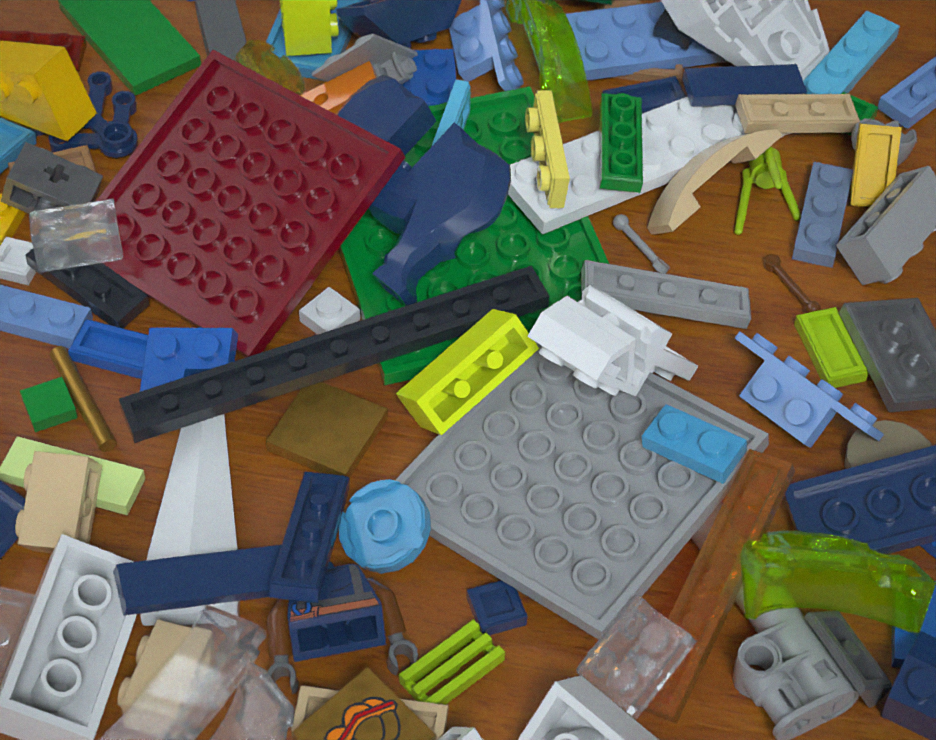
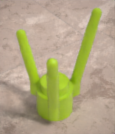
(766, 173)

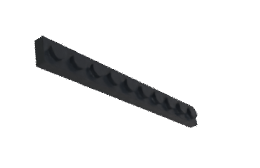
(328, 354)

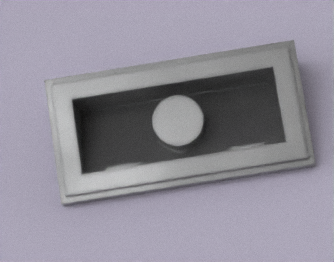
(850, 655)

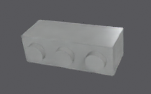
(892, 228)

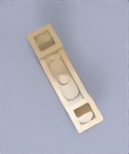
(677, 200)

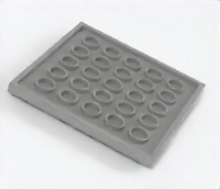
(562, 495)

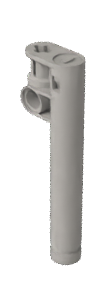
(800, 676)

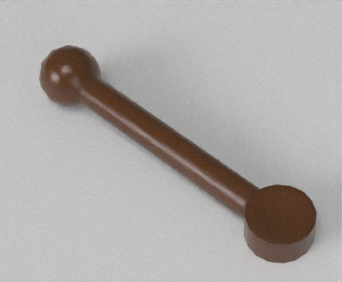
(772, 264)

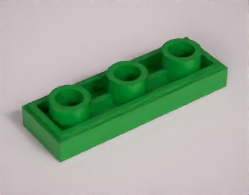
(621, 143)

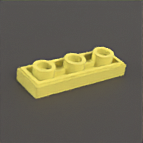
(548, 149)

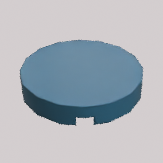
(385, 526)

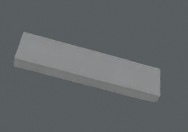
(670, 294)

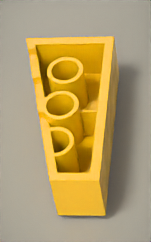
(42, 89)

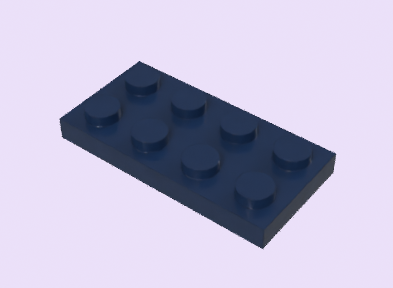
(875, 503)

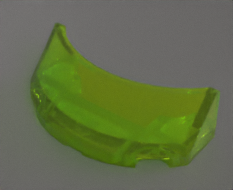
(555, 54)
(834, 575)

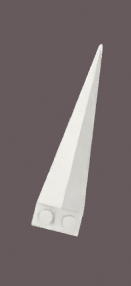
(195, 508)

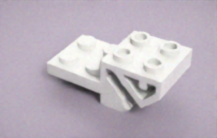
(607, 343)

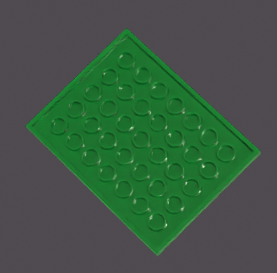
(503, 247)

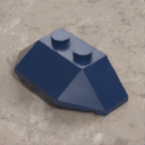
(399, 19)

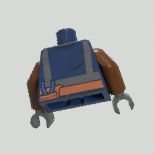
(349, 617)

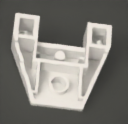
(754, 30)

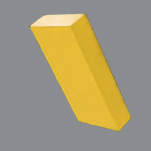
(874, 162)

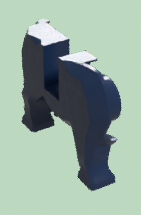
(439, 199)

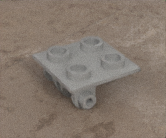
(384, 55)

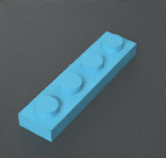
(852, 55)

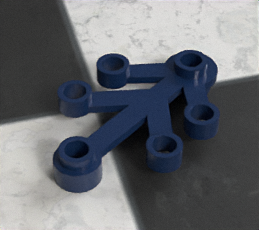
(112, 137)

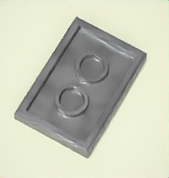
(896, 349)

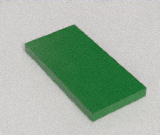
(133, 40)

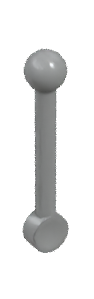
(622, 223)

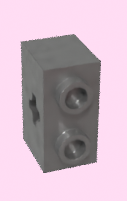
(48, 181)

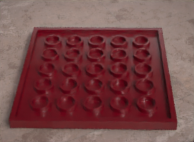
(242, 200)

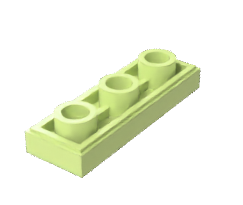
(117, 484)

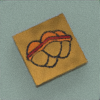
(364, 712)

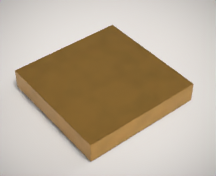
(327, 429)

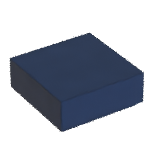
(496, 607)

